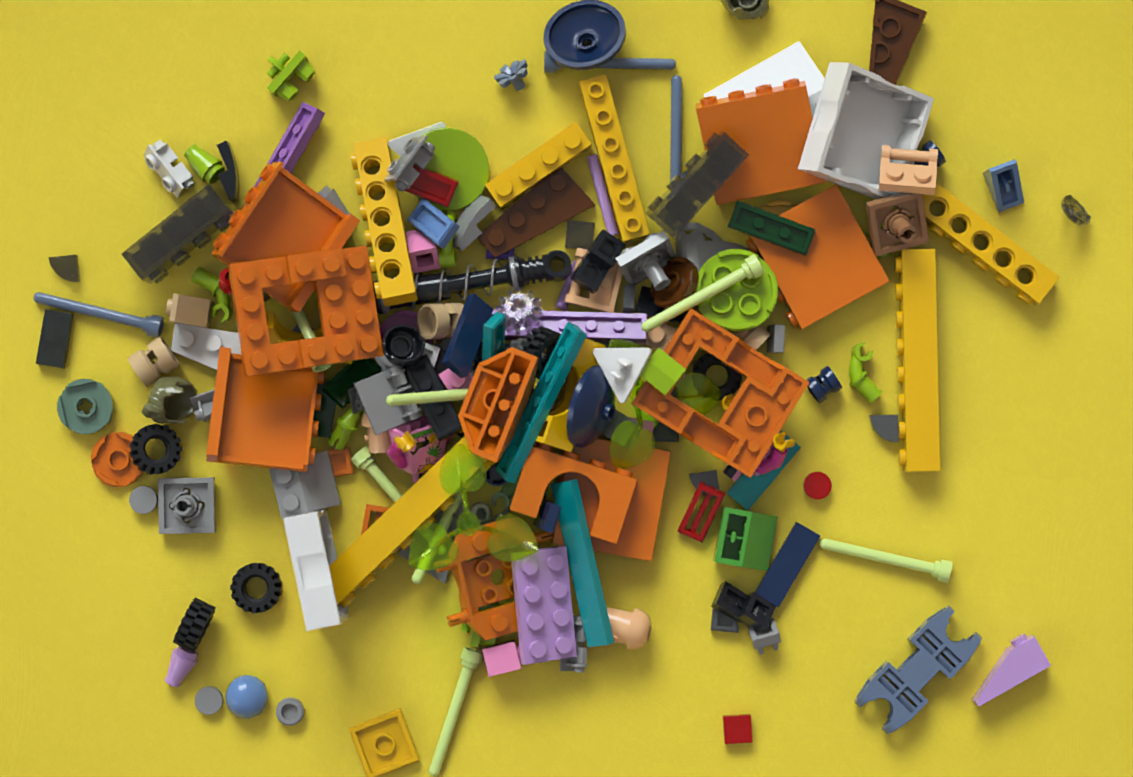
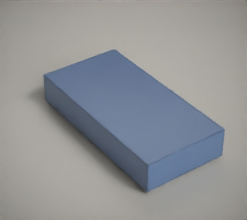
(433, 223)

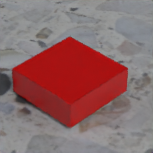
(737, 728)

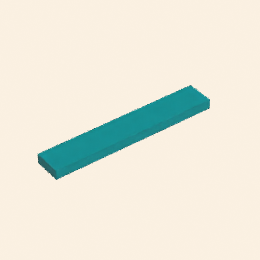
(541, 401)
(582, 563)

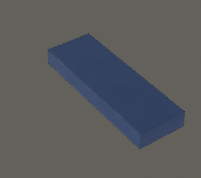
(467, 336)
(547, 516)
(787, 564)

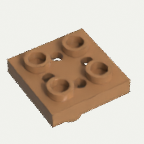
(895, 222)

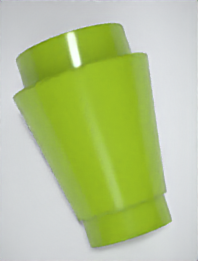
(204, 164)

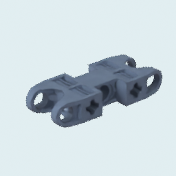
(918, 669)

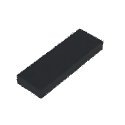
(440, 415)

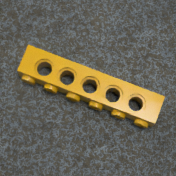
(614, 158)
(1041, 277)
(401, 288)

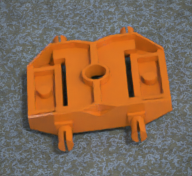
(478, 590)

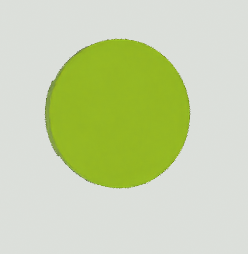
(459, 158)
(742, 304)

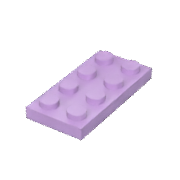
(544, 606)

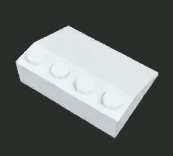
(785, 65)

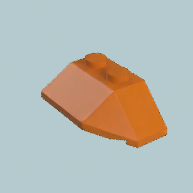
(497, 401)

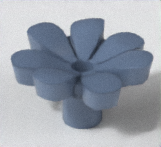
(512, 75)

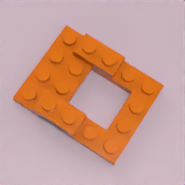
(344, 307)
(753, 414)

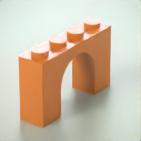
(613, 487)

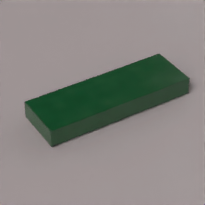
(771, 228)

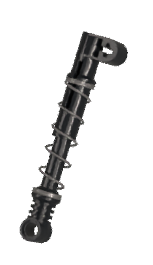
(515, 273)

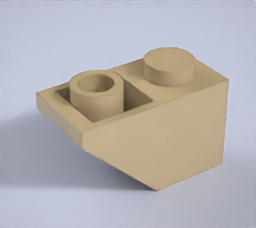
(189, 310)

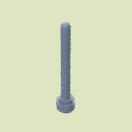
(619, 63)
(676, 126)
(151, 325)

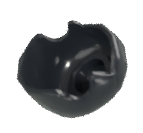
(403, 345)

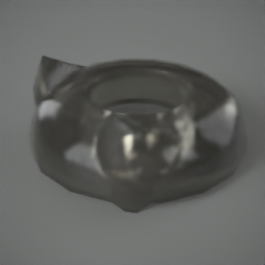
(1075, 211)

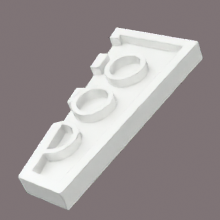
(203, 343)

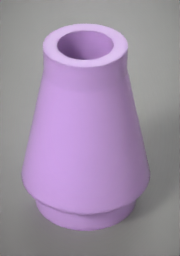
(180, 665)

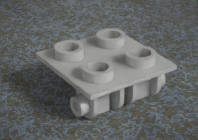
(373, 396)

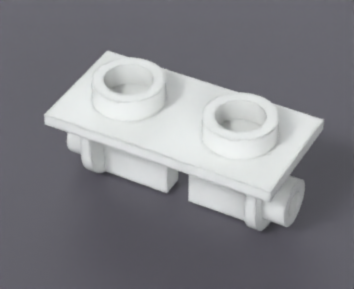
(159, 159)

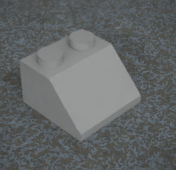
(308, 490)

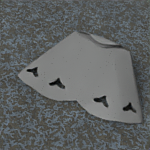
(696, 248)

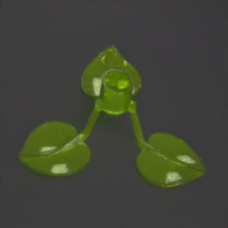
(635, 445)
(431, 544)

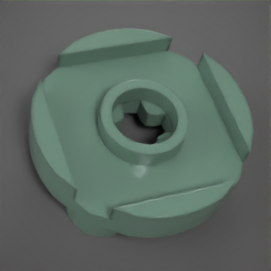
(72, 397)

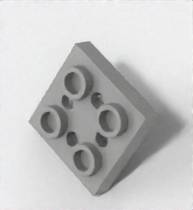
(647, 261)
(172, 491)

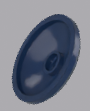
(583, 25)
(590, 408)

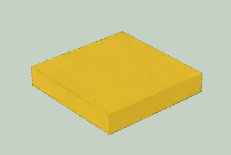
(384, 744)

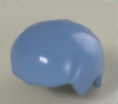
(246, 696)

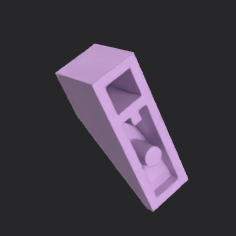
(1014, 666)

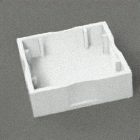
(854, 120)
(312, 554)

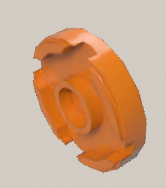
(113, 462)

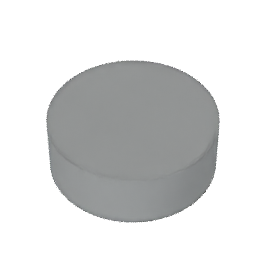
(143, 499)
(209, 700)
(290, 711)

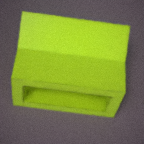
(662, 371)

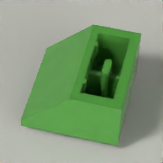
(745, 538)

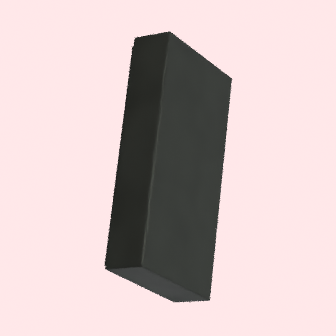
(54, 338)

